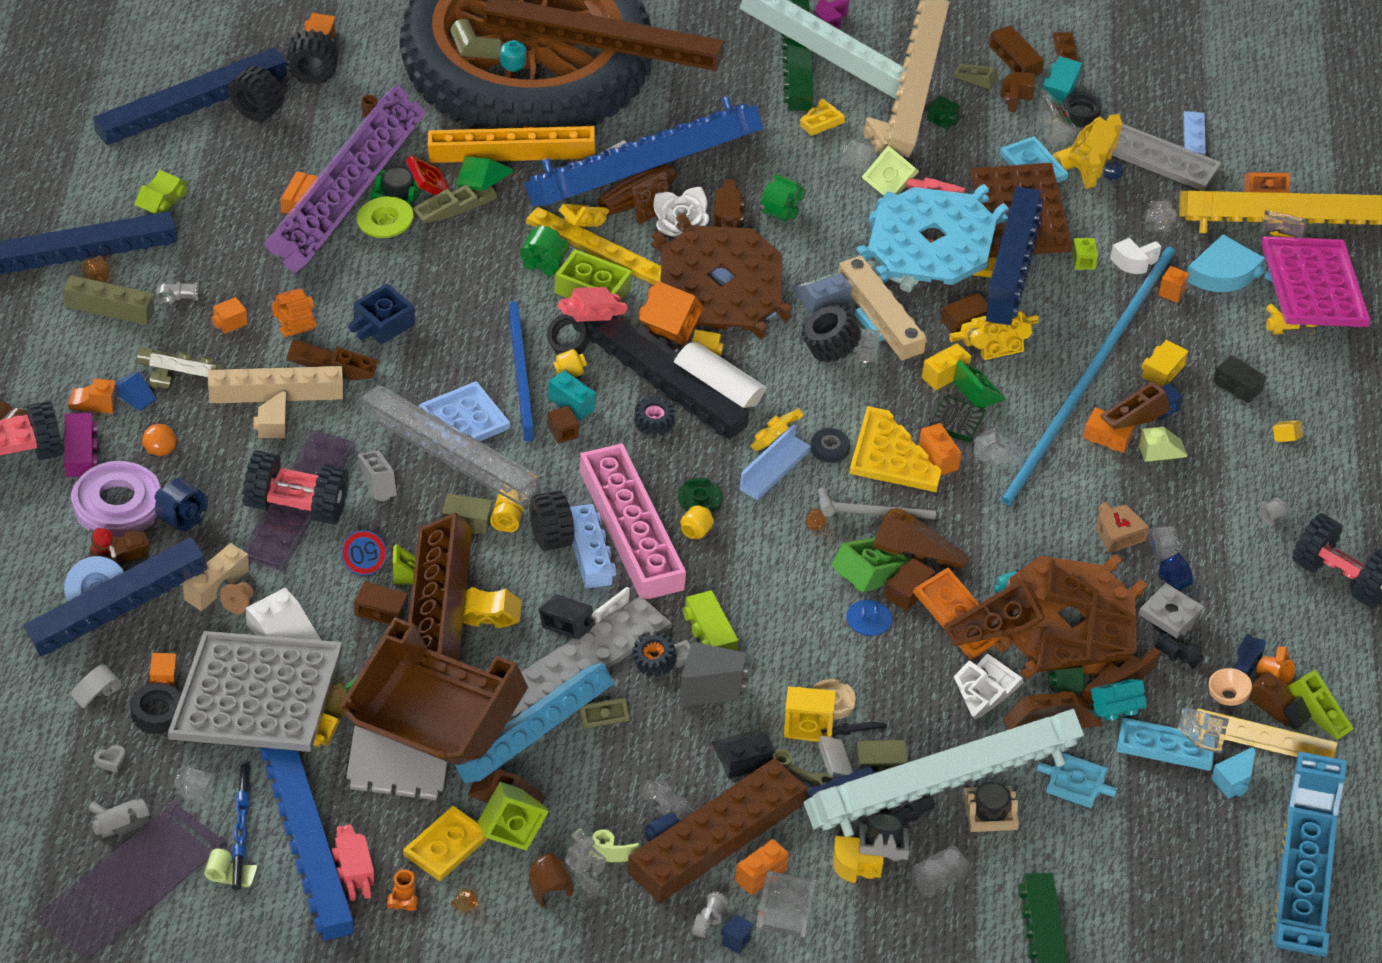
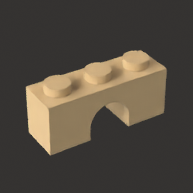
(227, 565)

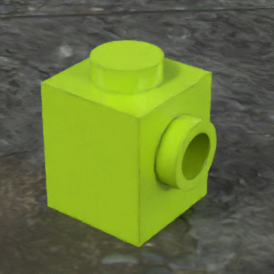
(1084, 254)

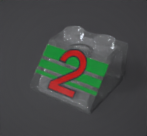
(1054, 120)

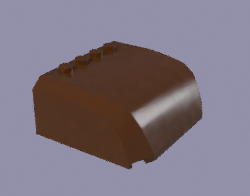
(431, 698)

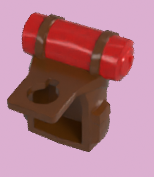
(119, 549)

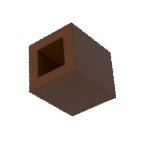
(563, 424)

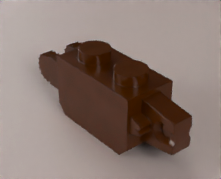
(728, 206)

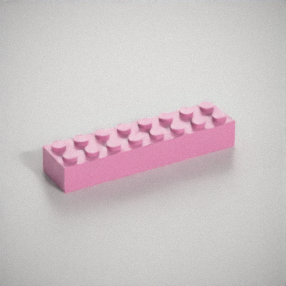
(632, 522)

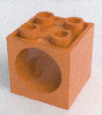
(670, 313)

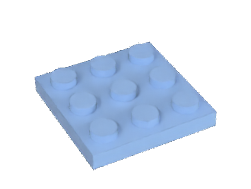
(469, 411)

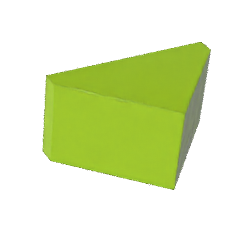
(402, 566)

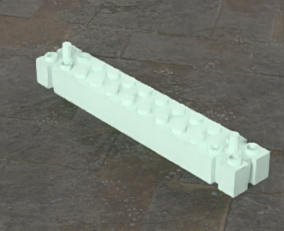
(942, 770)

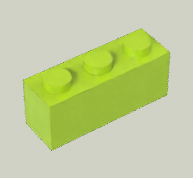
(709, 621)

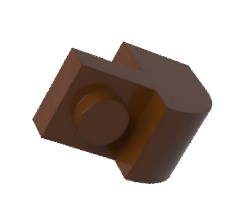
(1017, 86)

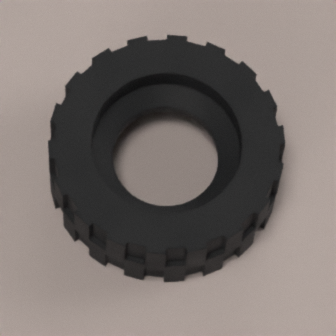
(148, 694)

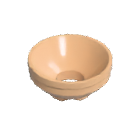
(1230, 680)

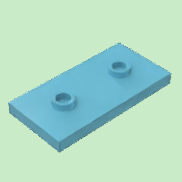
(1161, 744)

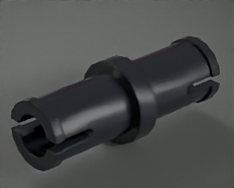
(912, 811)

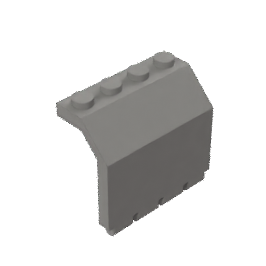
(393, 764)

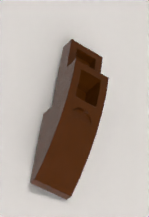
(354, 365)

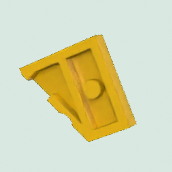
(821, 118)
(775, 428)

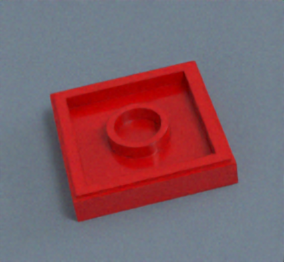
(427, 176)

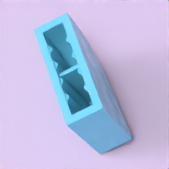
(1225, 266)

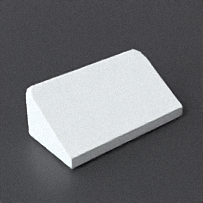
(612, 605)
(834, 757)

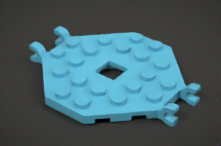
(957, 255)

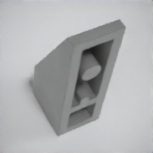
(378, 475)

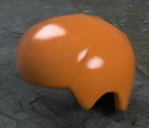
(159, 440)

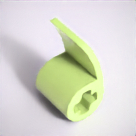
(605, 845)
(221, 869)

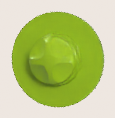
(385, 217)

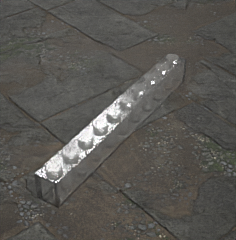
(451, 445)

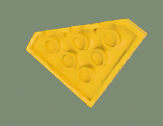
(890, 455)

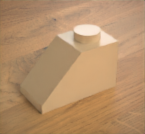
(272, 418)

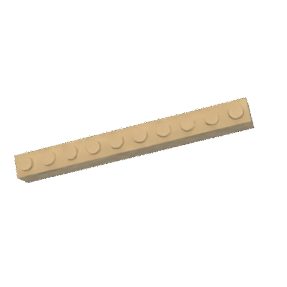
(916, 76)

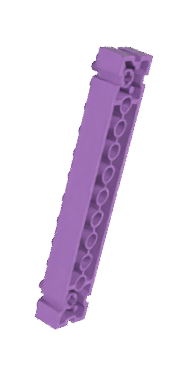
(344, 179)

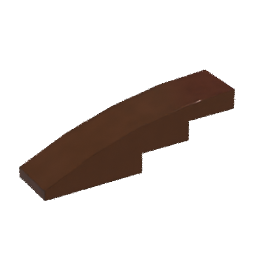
(1131, 669)

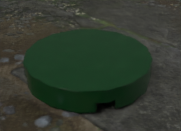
(709, 497)

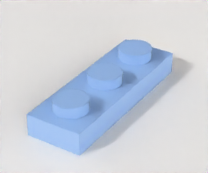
(1194, 131)

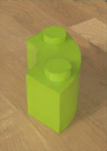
(161, 193)

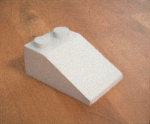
(280, 617)

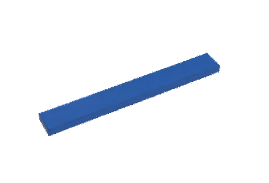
(520, 370)

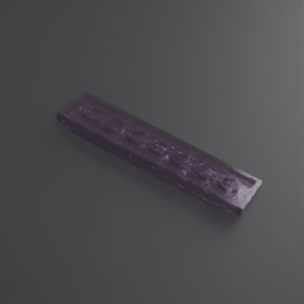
(284, 526)

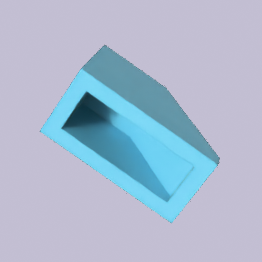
(1234, 773)

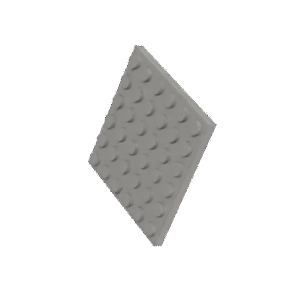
(256, 691)

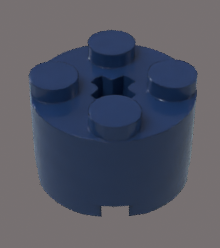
(182, 500)

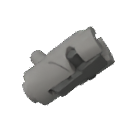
(120, 818)

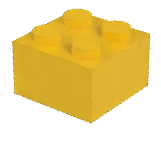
(808, 713)

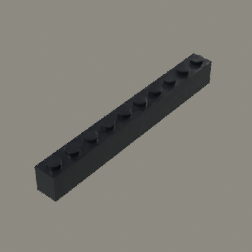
(664, 374)

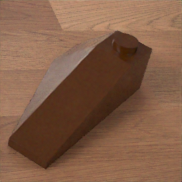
(905, 533)
(1002, 614)

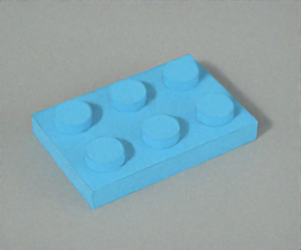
(1032, 152)

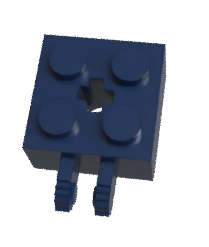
(382, 315)

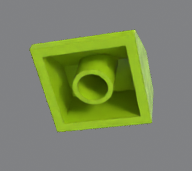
(512, 817)

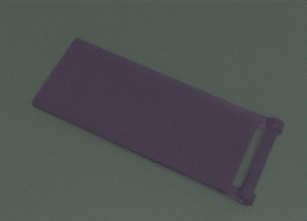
(128, 882)

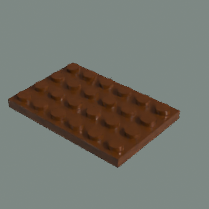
(1002, 182)

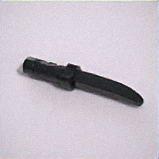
(848, 728)

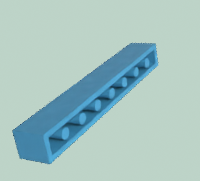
(539, 720)

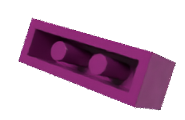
(79, 443)

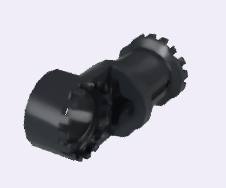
(1174, 650)

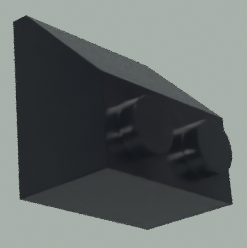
(744, 752)

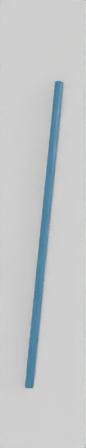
(1087, 377)

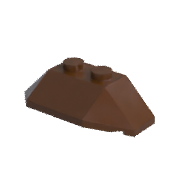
(1041, 706)

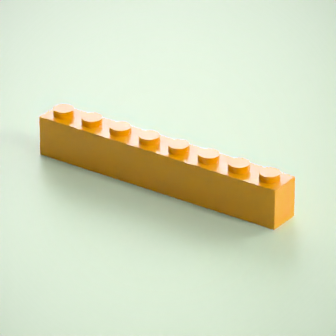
(511, 144)

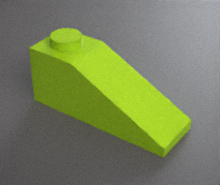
(1321, 704)

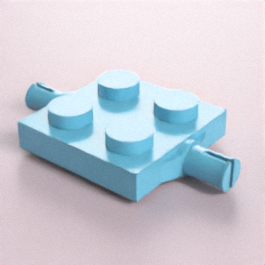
(1077, 780)

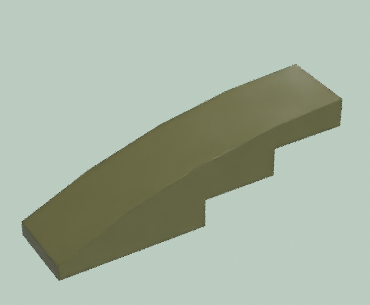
(450, 204)

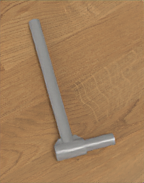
(830, 507)

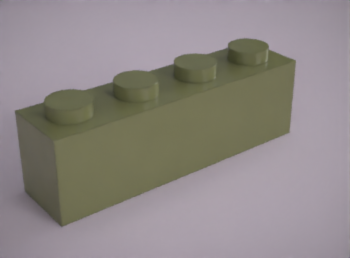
(108, 300)

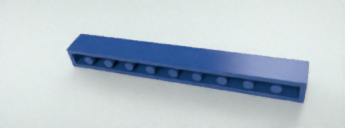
(308, 843)

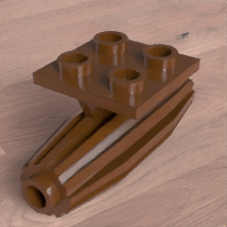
(638, 192)

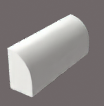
(720, 375)

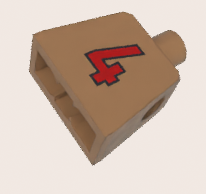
(1120, 527)

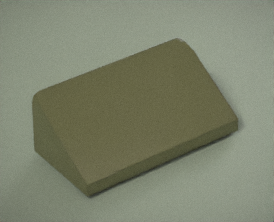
(604, 713)

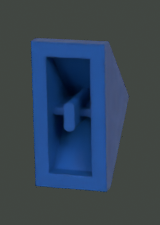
(135, 391)

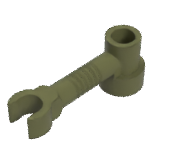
(784, 757)

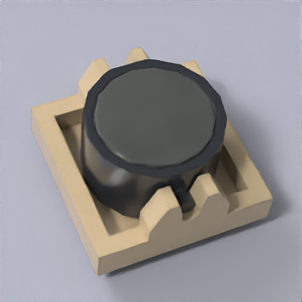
(991, 807)

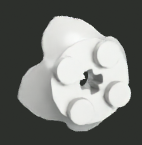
(669, 206)

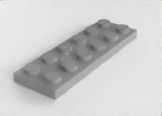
(1166, 158)

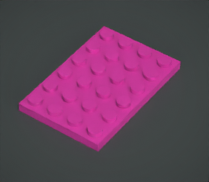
(1315, 282)

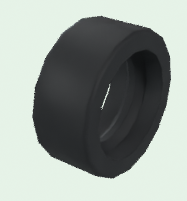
(1082, 99)
(558, 323)

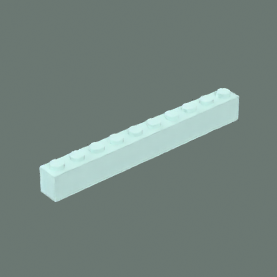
(828, 42)

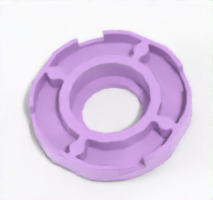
(132, 516)

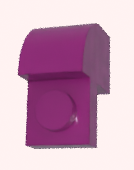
(832, 11)

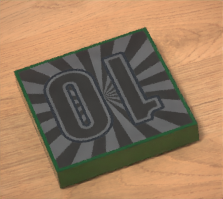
(958, 418)

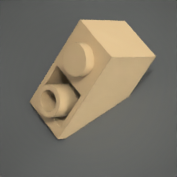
(876, 131)

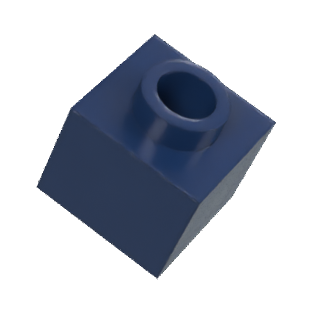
(736, 933)

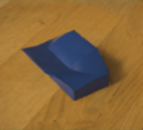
(1249, 654)

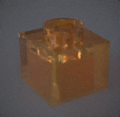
(95, 269)

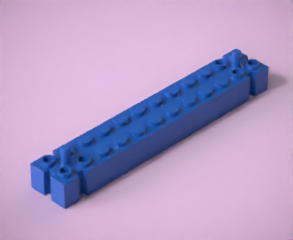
(642, 154)

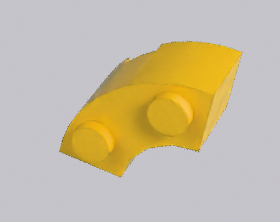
(494, 608)

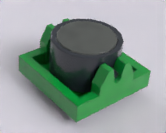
(396, 183)

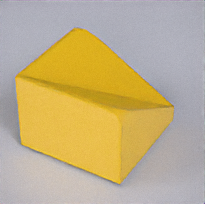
(1287, 431)

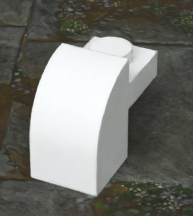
(1132, 258)

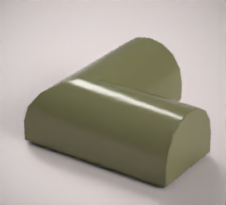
(474, 46)

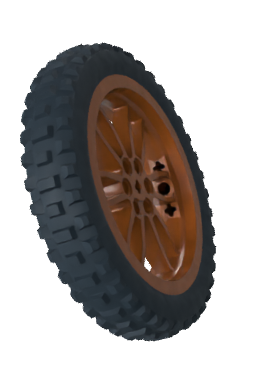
(501, 102)

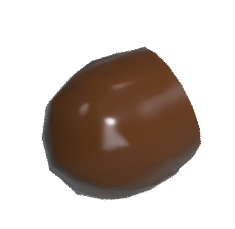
(549, 874)

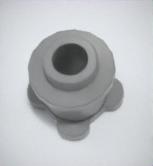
(1272, 510)

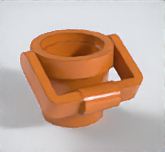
(1279, 666)

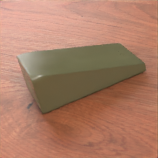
(978, 75)

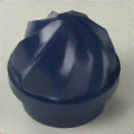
(1113, 170)

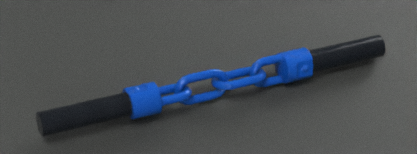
(239, 850)

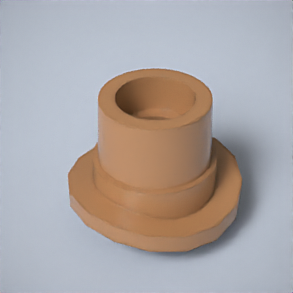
(236, 597)

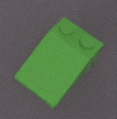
(866, 565)

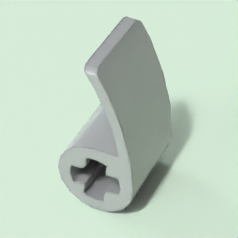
(97, 681)

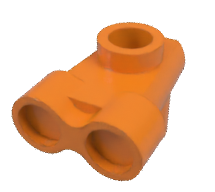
(403, 892)

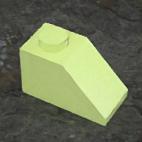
(1160, 444)

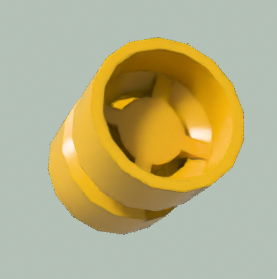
(506, 514)

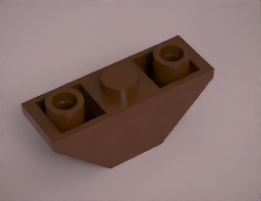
(485, 788)

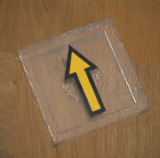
(1281, 225)

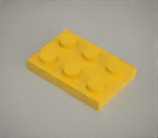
(445, 843)

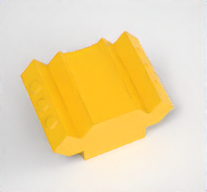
(1095, 147)

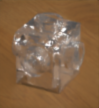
(1160, 216)

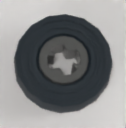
(824, 437)

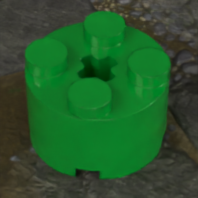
(782, 198)
(544, 250)

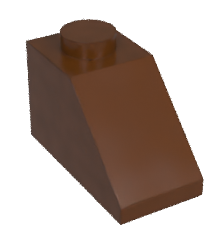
(1271, 696)

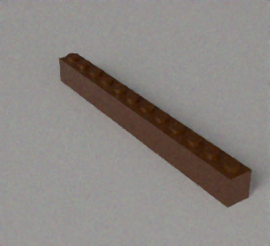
(604, 33)

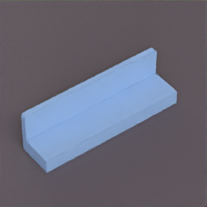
(773, 464)

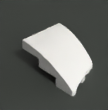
(986, 690)

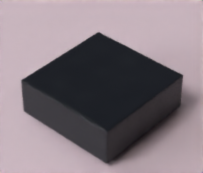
(1297, 712)

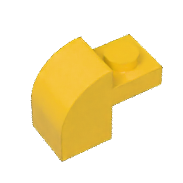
(849, 863)

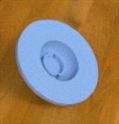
(89, 574)

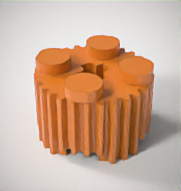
(294, 312)

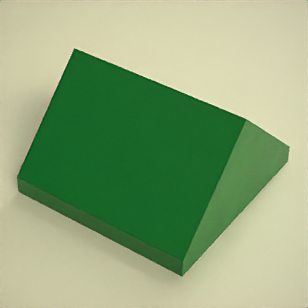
(481, 173)
(976, 386)

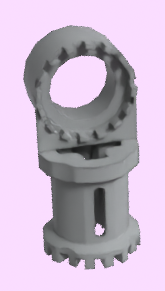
(178, 291)
(711, 914)

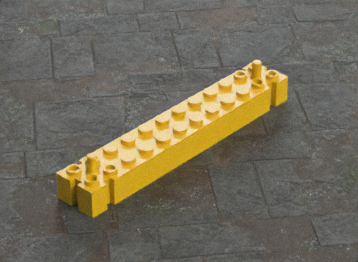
(1317, 208)

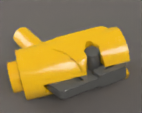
(1277, 324)

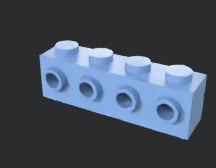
(590, 548)

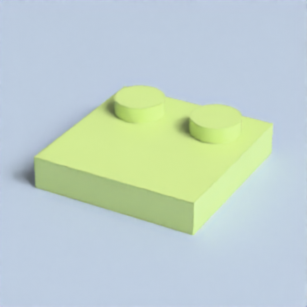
(890, 172)

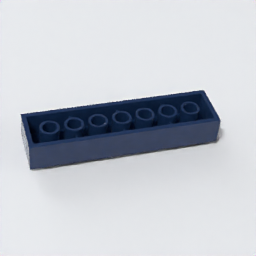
(1014, 256)

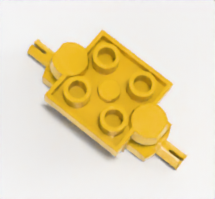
(995, 338)

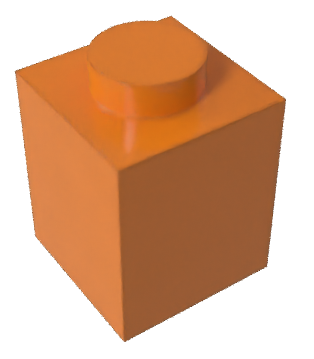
(1173, 284)
(229, 315)
(163, 668)

